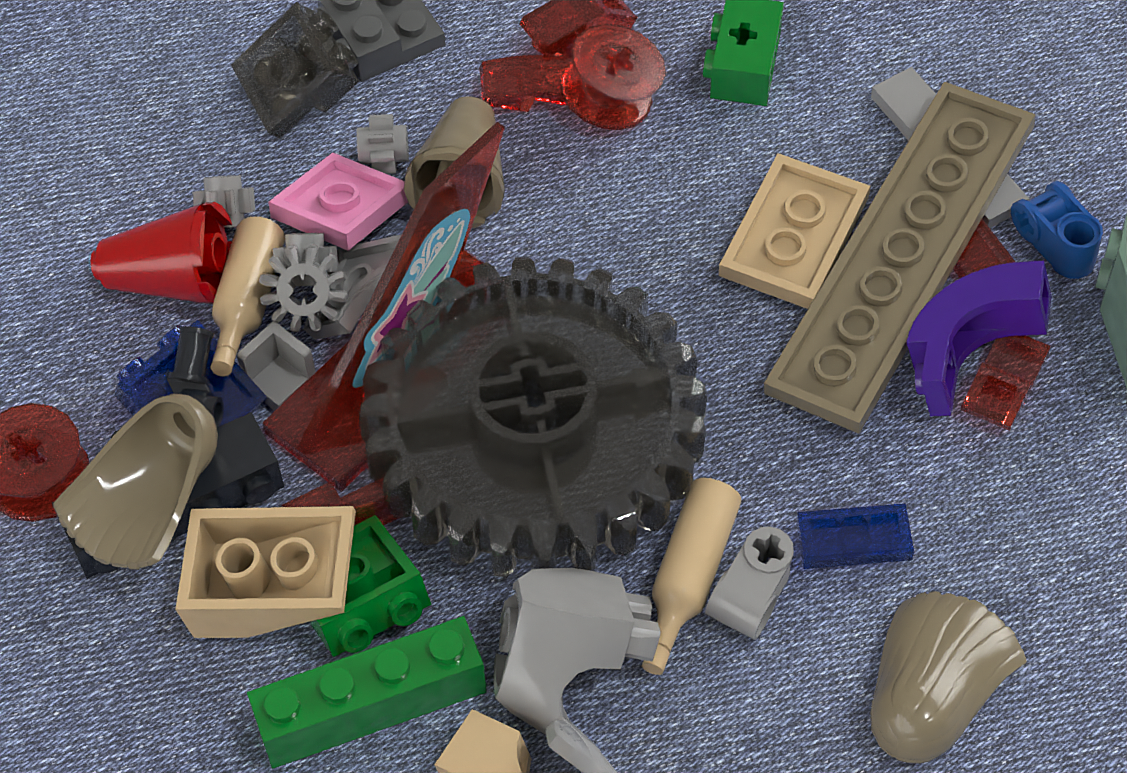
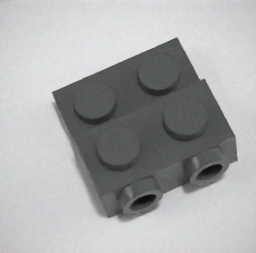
(383, 32)

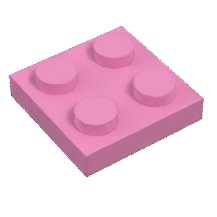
(339, 200)

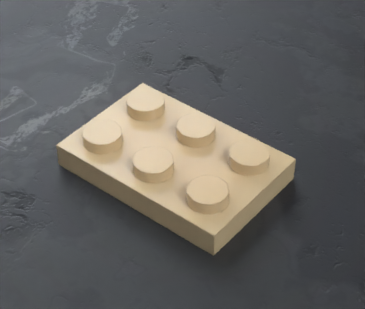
(794, 231)

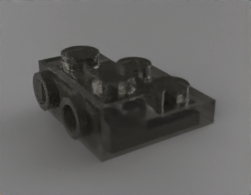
(295, 68)

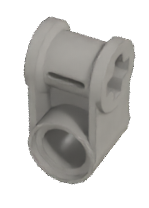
(750, 587)

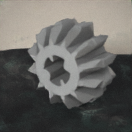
(285, 287)

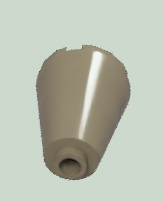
(454, 133)

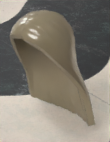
(140, 483)
(937, 673)

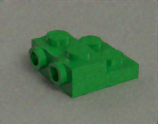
(380, 591)

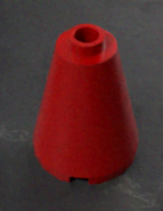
(169, 256)

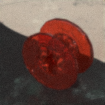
(612, 77)
(37, 460)

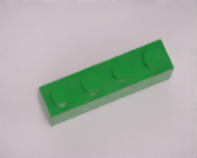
(368, 692)

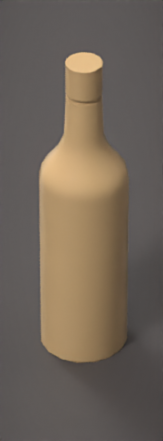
(237, 301)
(691, 561)

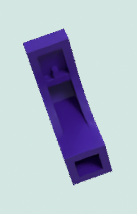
(969, 313)

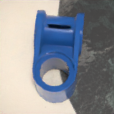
(1060, 230)

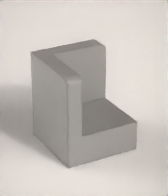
(276, 363)

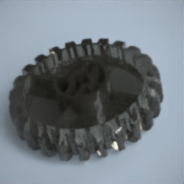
(533, 417)

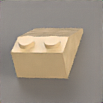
(263, 568)

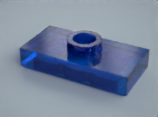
(854, 536)

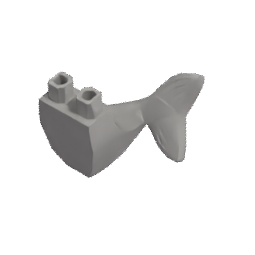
(558, 628)

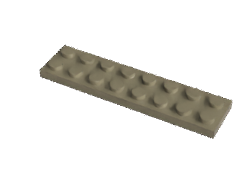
(899, 257)

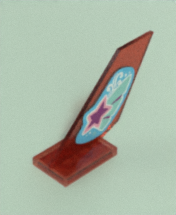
(322, 416)

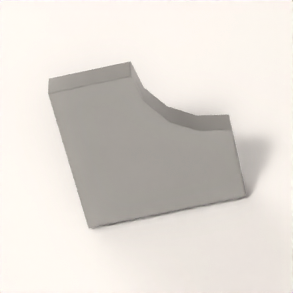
(364, 269)

